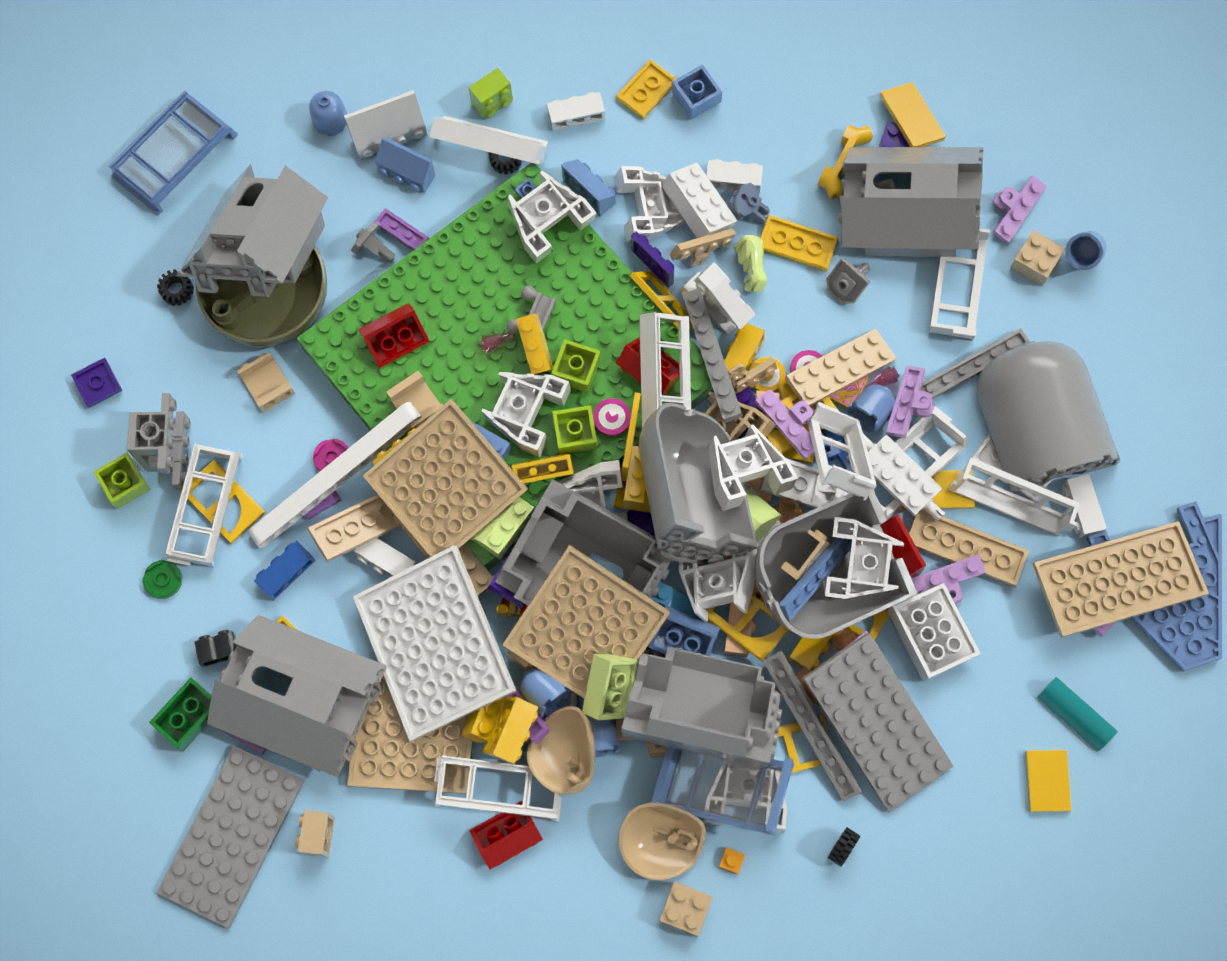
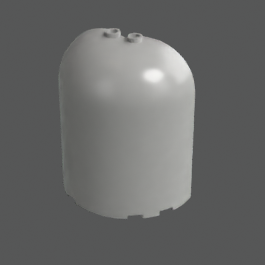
(1044, 413)
(681, 489)
(793, 544)

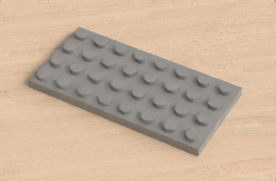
(878, 722)
(231, 837)

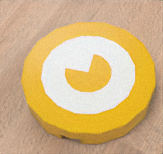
(769, 382)

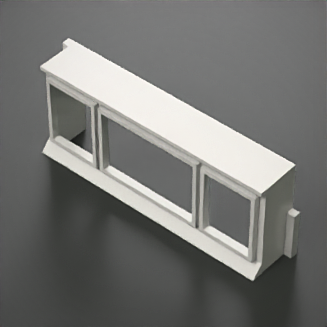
(489, 139)
(972, 310)
(651, 362)
(913, 437)
(861, 479)
(227, 481)
(1012, 504)
(469, 803)

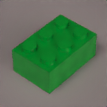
(184, 715)

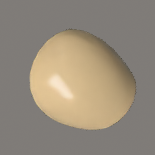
(566, 754)
(661, 840)

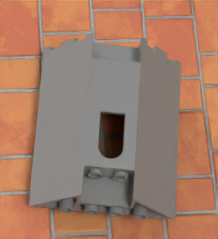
(921, 221)
(258, 233)
(573, 520)
(322, 705)
(704, 707)

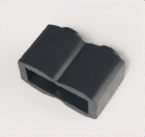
(216, 648)

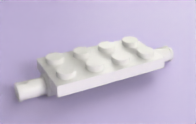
(903, 477)
(807, 487)

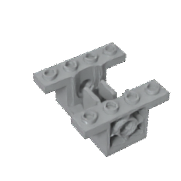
(160, 441)

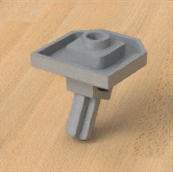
(367, 239)
(847, 282)

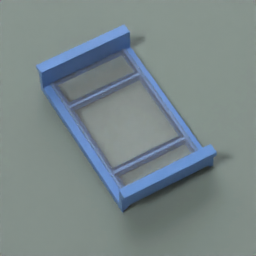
(169, 150)
(724, 789)

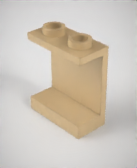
(265, 381)
(418, 393)
(798, 573)

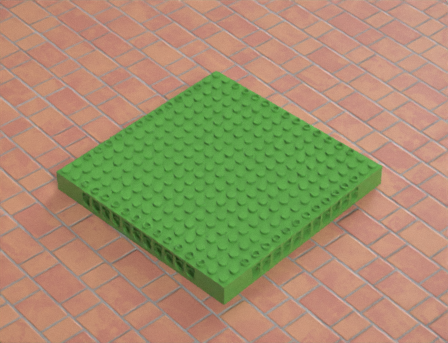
(469, 287)

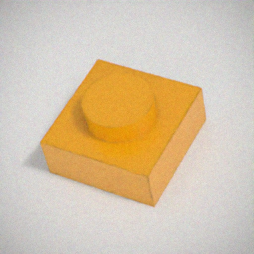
(732, 860)

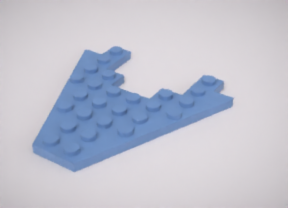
(1193, 629)

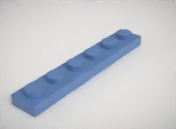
(814, 577)

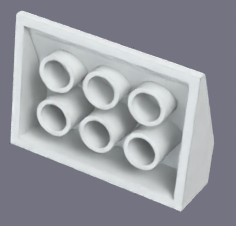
(393, 118)
(933, 632)

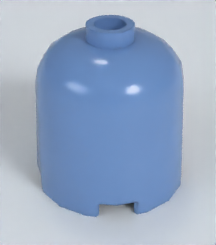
(327, 113)
(1085, 250)
(872, 407)
(543, 691)
(604, 736)

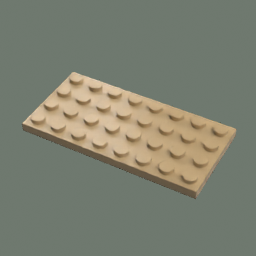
(1120, 579)

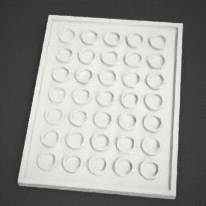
(434, 643)

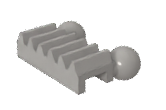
(542, 306)

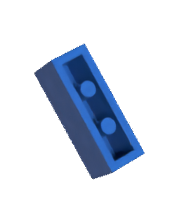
(284, 570)

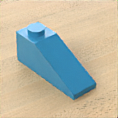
(674, 598)

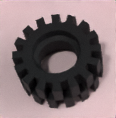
(505, 166)
(182, 295)
(844, 846)

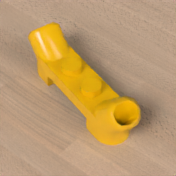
(830, 177)

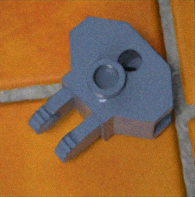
(746, 202)

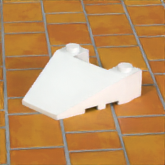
(654, 207)

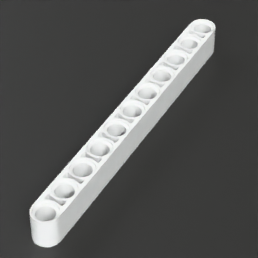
(334, 475)

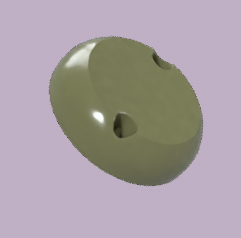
(267, 320)

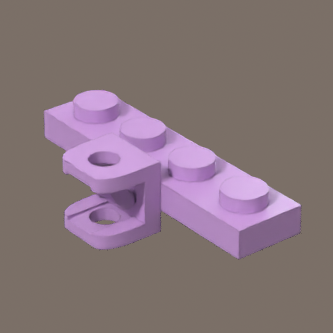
(1016, 207)
(909, 402)
(789, 421)
(951, 576)

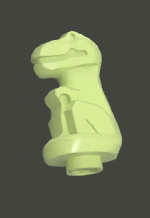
(750, 255)

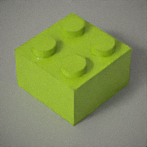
(491, 93)
(577, 365)
(575, 430)
(122, 480)

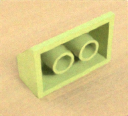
(762, 514)
(504, 528)
(609, 686)

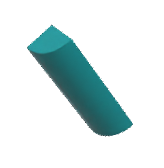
(1077, 714)

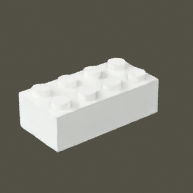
(698, 201)

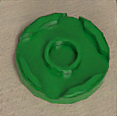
(162, 579)

